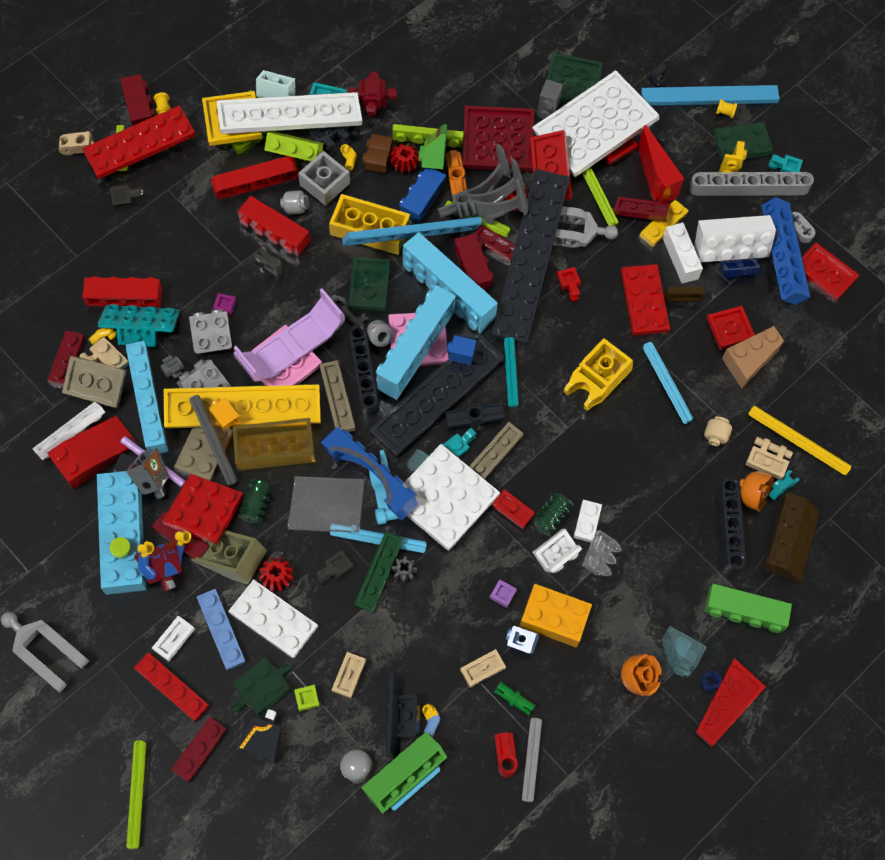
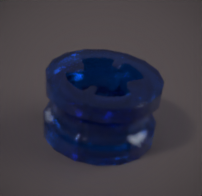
(705, 683)

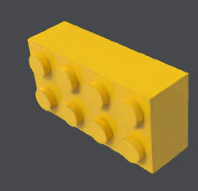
(359, 215)

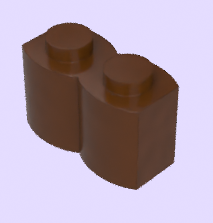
(378, 153)

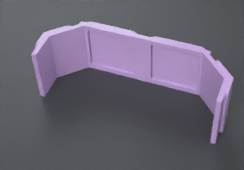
(293, 341)

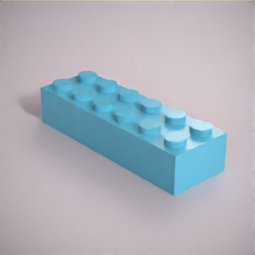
(436, 269)
(415, 342)
(119, 517)

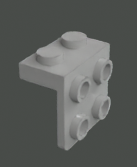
(210, 331)
(203, 376)

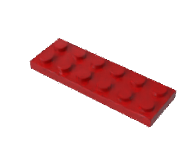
(138, 142)

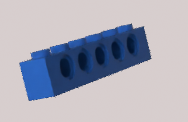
(786, 253)

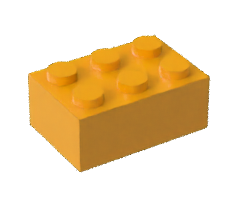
(555, 615)

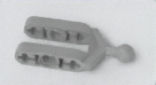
(577, 239)
(24, 637)

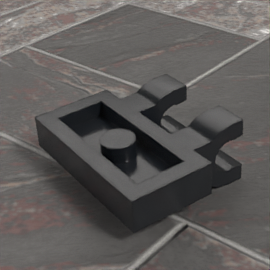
(326, 135)

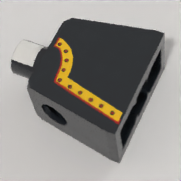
(261, 737)

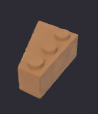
(752, 354)

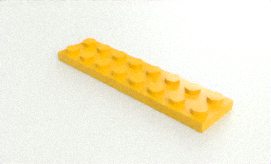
(251, 403)

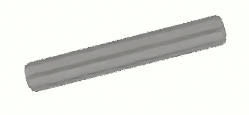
(531, 760)

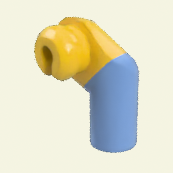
(432, 718)

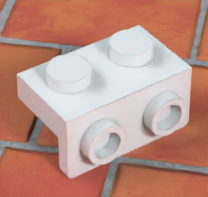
(557, 551)

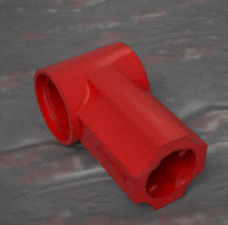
(505, 753)

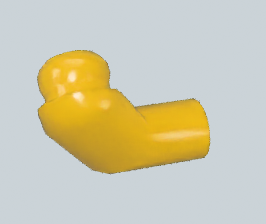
(350, 156)
(103, 332)

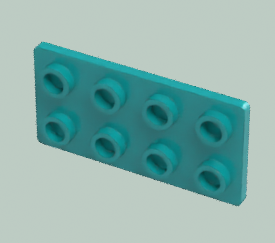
(138, 323)

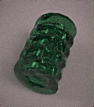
(254, 501)
(551, 512)

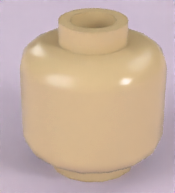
(718, 431)

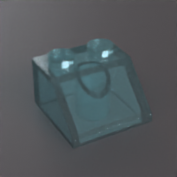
(682, 651)

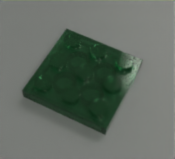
(574, 73)

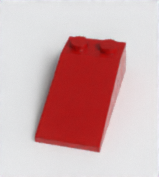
(661, 173)
(90, 451)

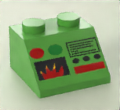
(433, 152)

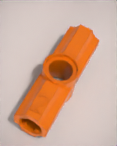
(455, 168)

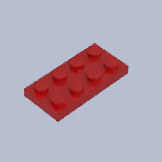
(551, 155)
(645, 300)

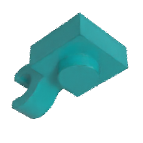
(787, 164)
(458, 445)
(781, 486)

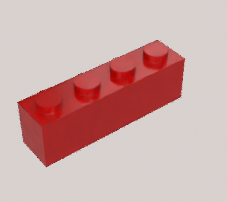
(274, 226)
(122, 291)

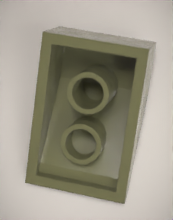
(233, 556)

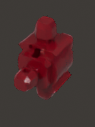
(373, 93)

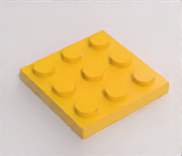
(212, 121)

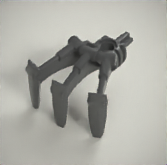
(486, 201)

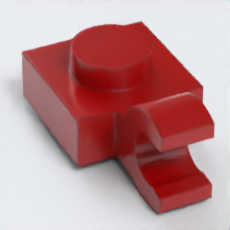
(569, 280)

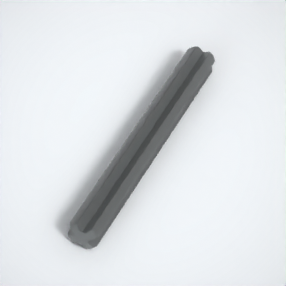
(213, 439)

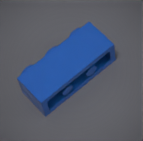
(423, 194)

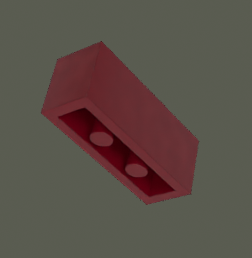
(136, 99)
(473, 261)

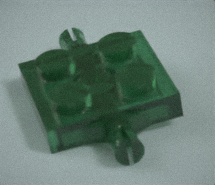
(261, 686)

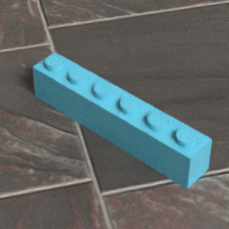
(146, 397)

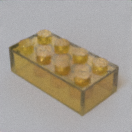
(273, 444)

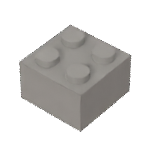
(324, 178)

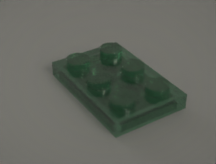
(754, 135)
(369, 284)

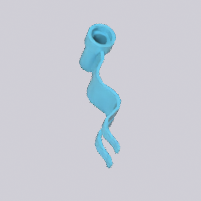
(383, 513)

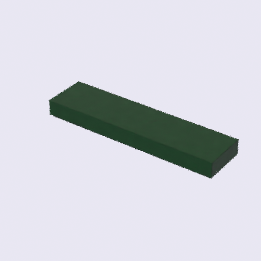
(379, 572)

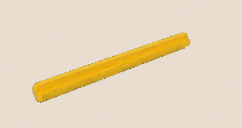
(799, 440)

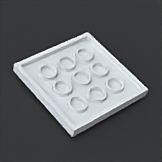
(448, 496)

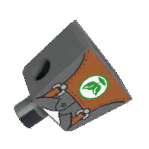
(149, 473)

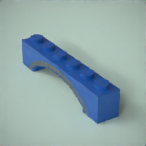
(342, 447)

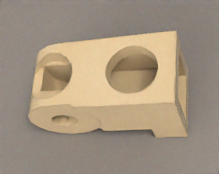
(74, 142)

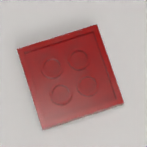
(203, 508)

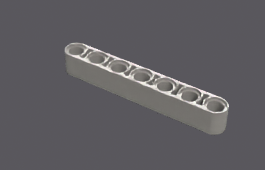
(796, 183)

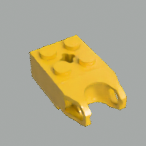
(600, 373)

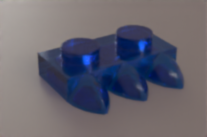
(740, 267)

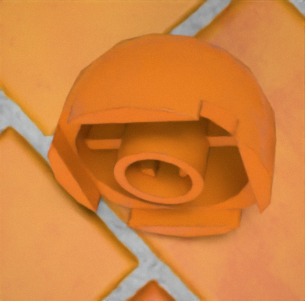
(755, 489)
(641, 674)

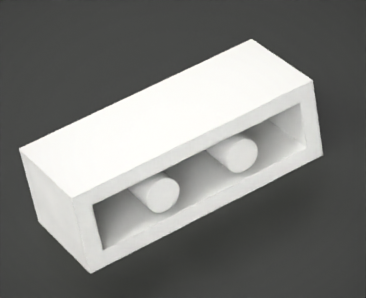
(682, 253)

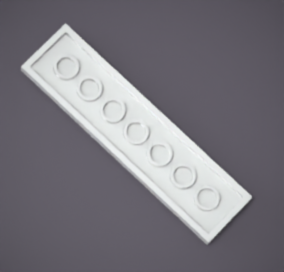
(289, 113)

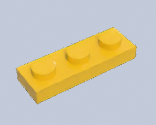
(655, 230)

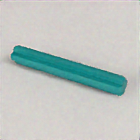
(511, 374)

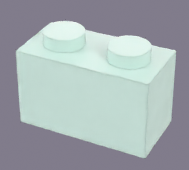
(274, 85)

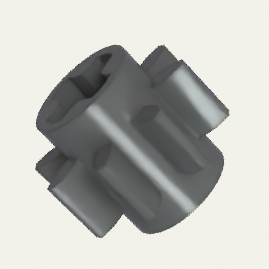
(172, 367)
(405, 564)

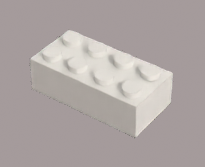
(734, 238)

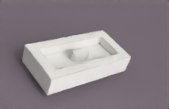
(587, 521)
(173, 638)

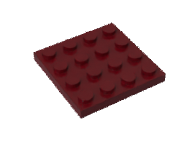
(497, 125)

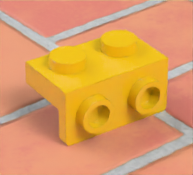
(734, 162)

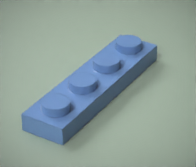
(221, 629)

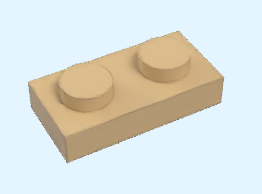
(482, 668)
(348, 675)

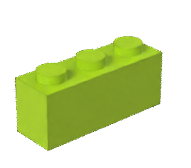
(293, 146)

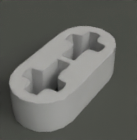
(803, 226)

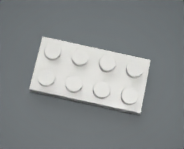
(273, 619)

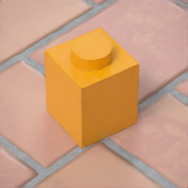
(224, 413)

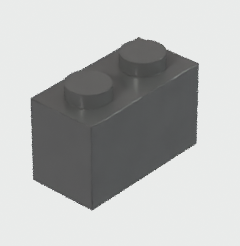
(549, 99)

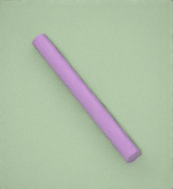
(136, 449)

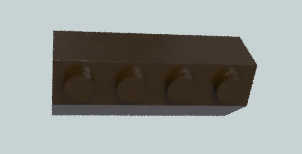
(791, 538)

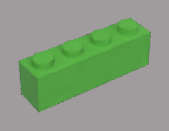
(748, 608)
(404, 772)

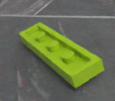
(420, 134)

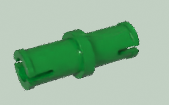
(514, 698)

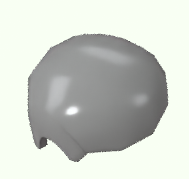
(357, 766)

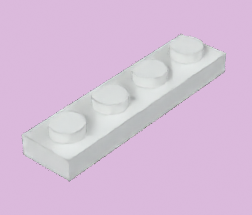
(70, 429)

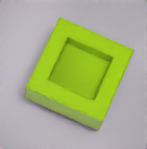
(306, 698)

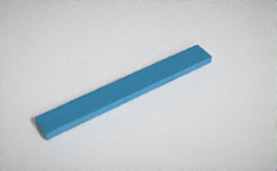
(710, 95)
(410, 231)

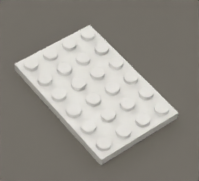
(599, 121)

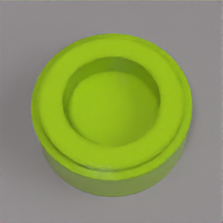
(120, 547)

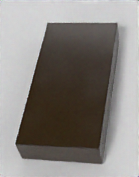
(685, 294)

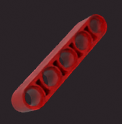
(255, 177)

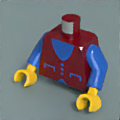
(162, 561)

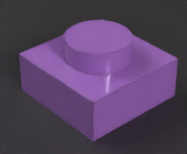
(503, 593)

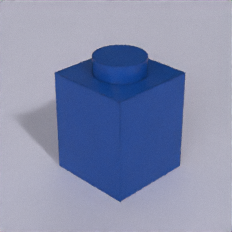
(461, 350)

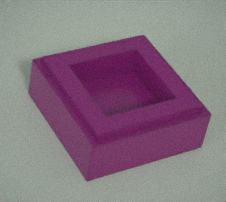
(225, 303)

